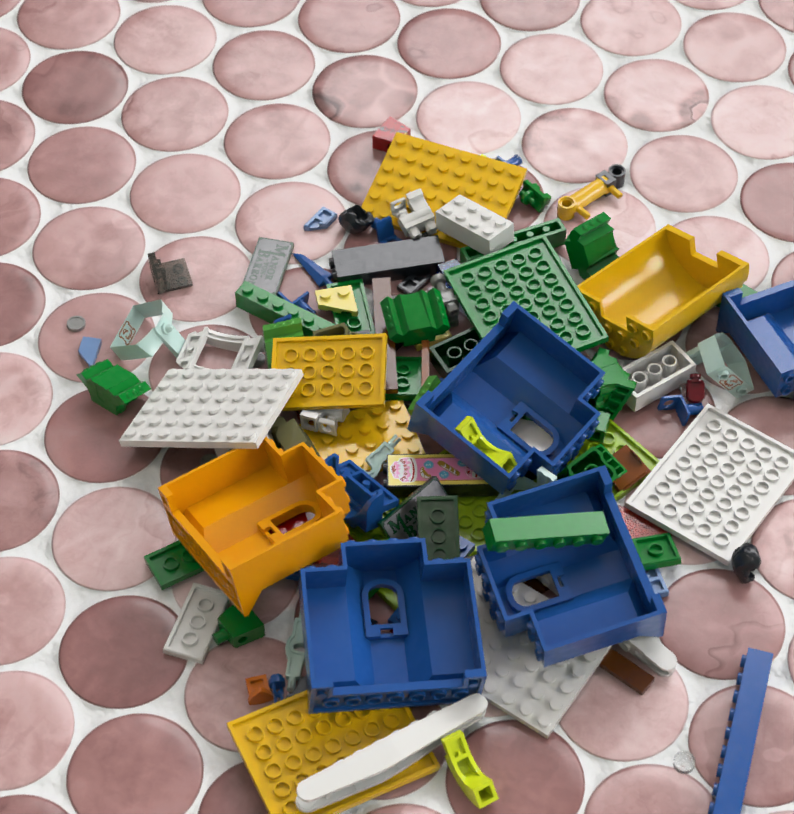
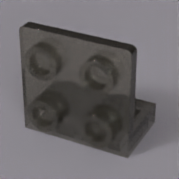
(169, 275)

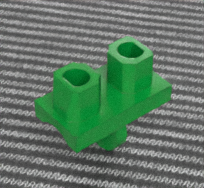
(532, 195)

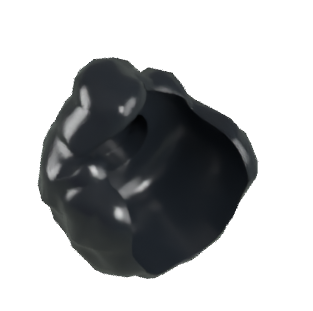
(355, 219)
(744, 560)

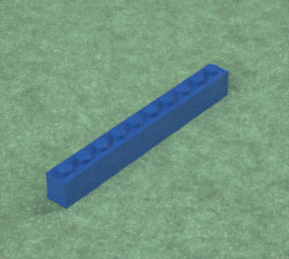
(742, 733)

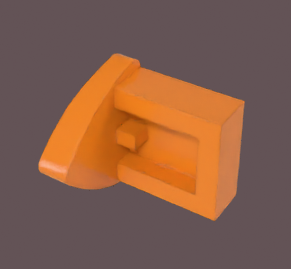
(258, 690)

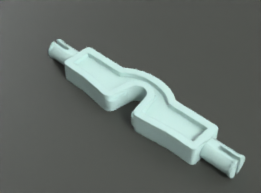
(379, 456)
(295, 658)

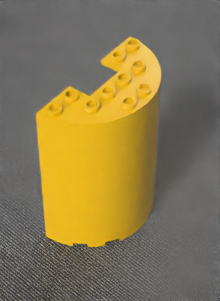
(659, 290)

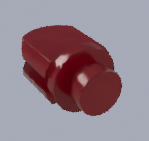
(695, 388)

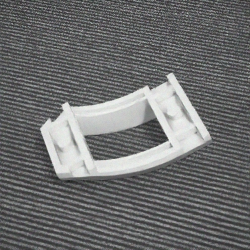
(247, 348)

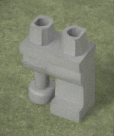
(449, 299)

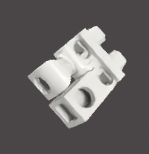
(419, 219)
(319, 418)

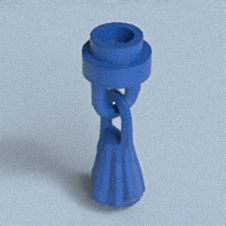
(277, 682)

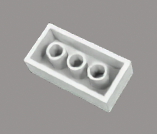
(474, 225)
(658, 374)

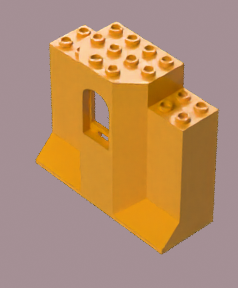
(233, 501)

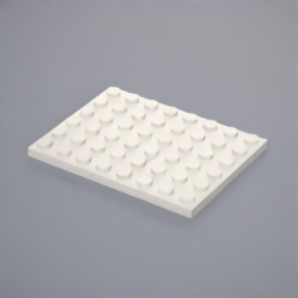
(212, 408)
(715, 484)
(517, 680)

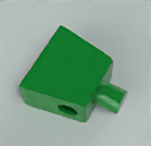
(237, 628)

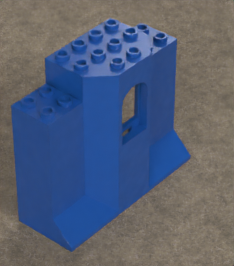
(764, 332)
(510, 373)
(604, 585)
(429, 656)

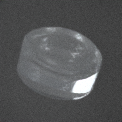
(684, 762)

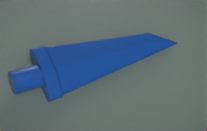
(317, 273)

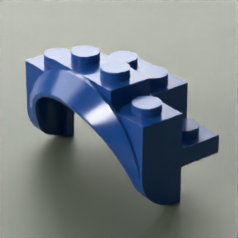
(366, 495)

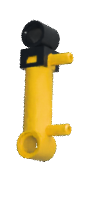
(604, 184)

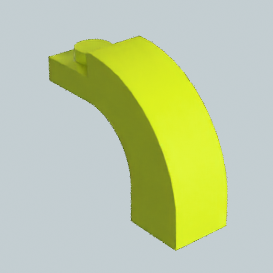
(470, 431)
(467, 774)

